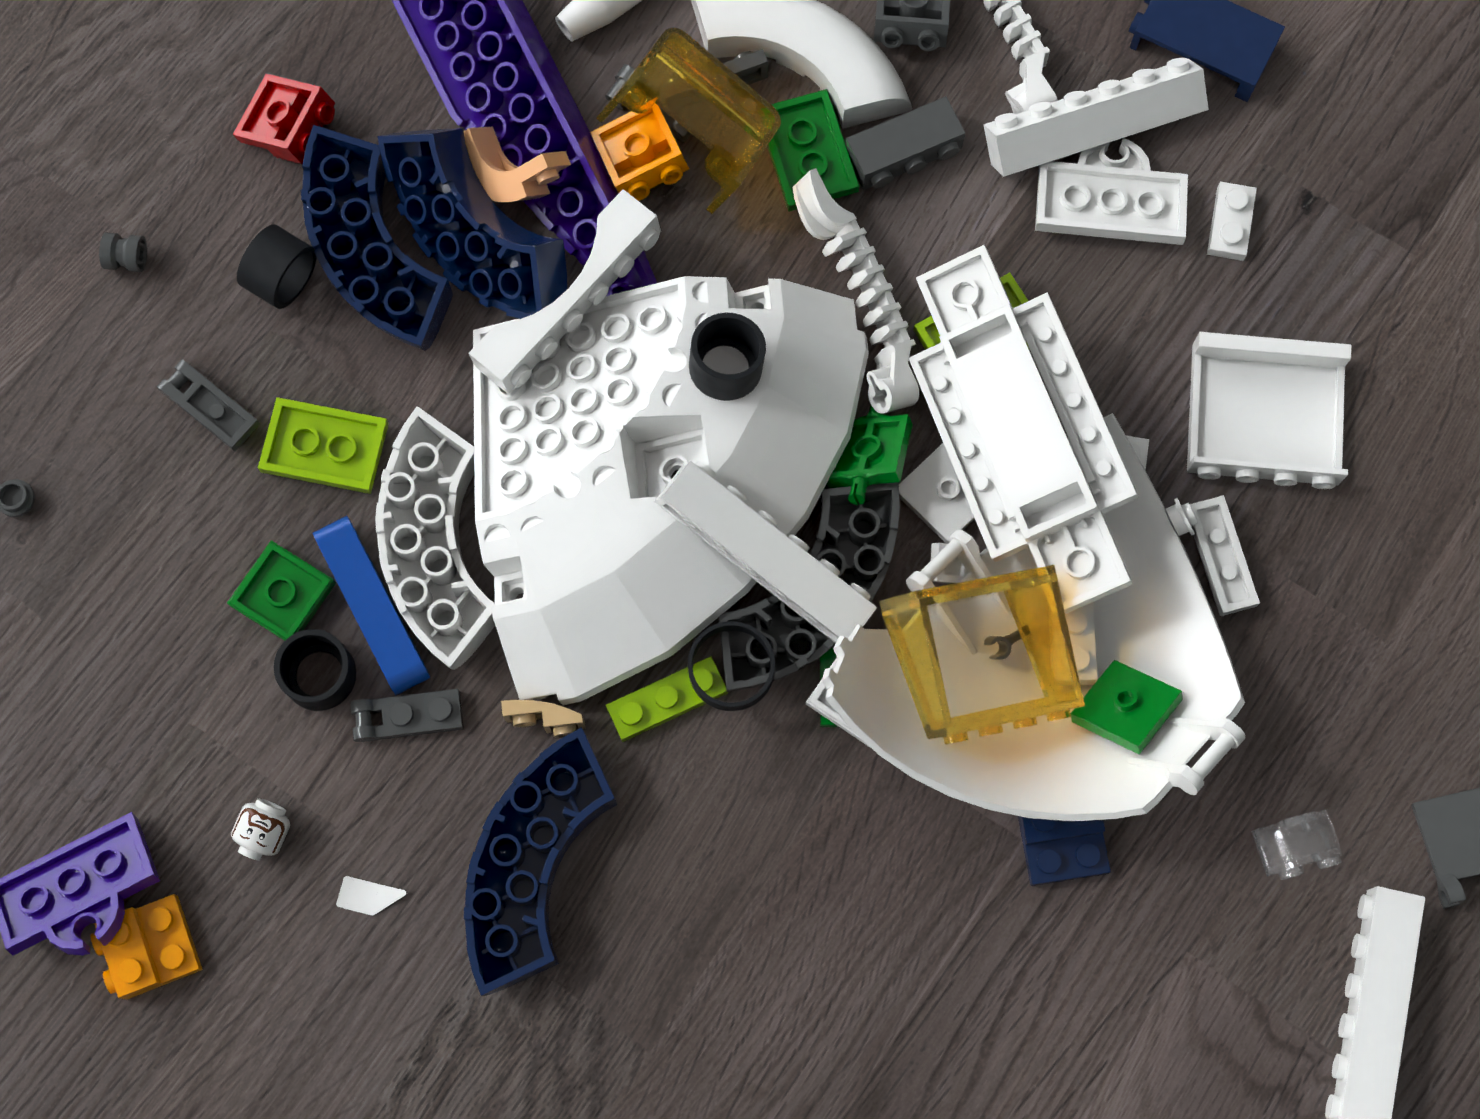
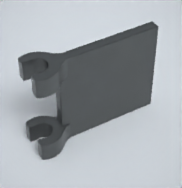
(1452, 840)

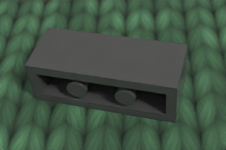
(905, 143)

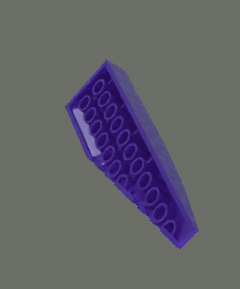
(501, 75)

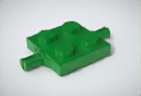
(872, 454)

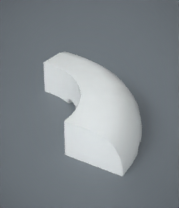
(812, 43)
(421, 539)

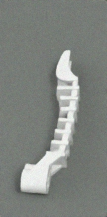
(1034, 85)
(892, 383)

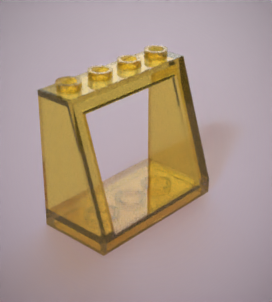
(1042, 624)

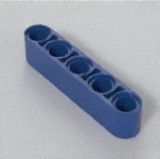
(371, 605)

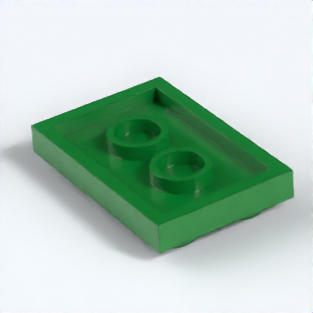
(811, 140)

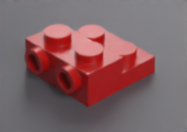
(283, 117)

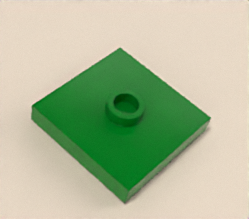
(281, 592)
(1127, 706)

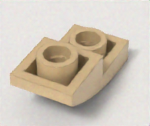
(555, 718)

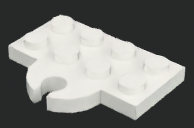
(1112, 197)

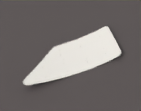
(366, 896)

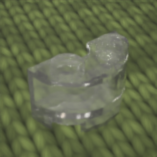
(1298, 843)

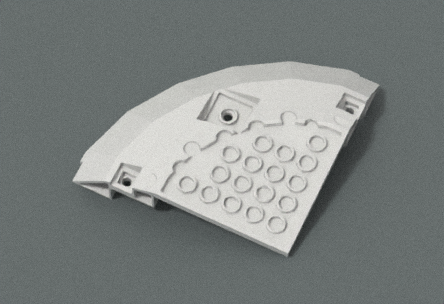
(593, 442)

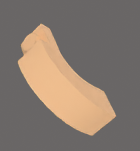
(502, 178)

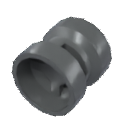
(124, 252)

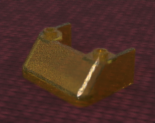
(706, 102)

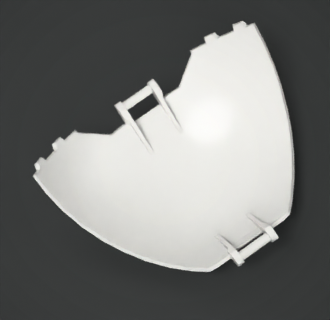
(1055, 766)

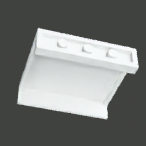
(1267, 409)

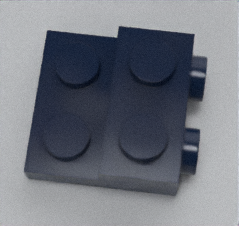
(1063, 849)

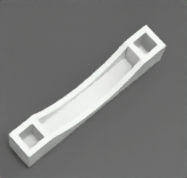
(516, 347)

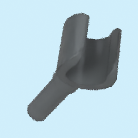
(1004, 644)

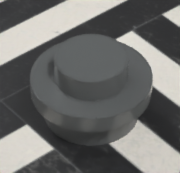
(16, 498)

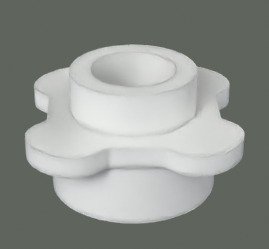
(1182, 517)

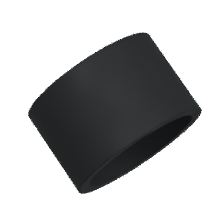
(276, 266)
(731, 331)
(295, 650)

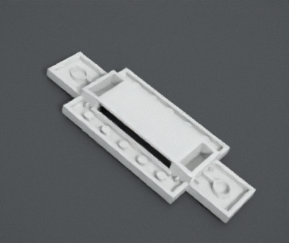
(1007, 432)

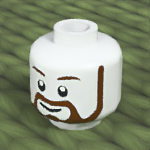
(260, 829)

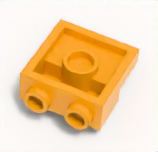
(640, 152)
(148, 949)

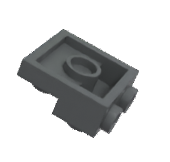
(912, 23)

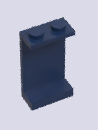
(1212, 35)

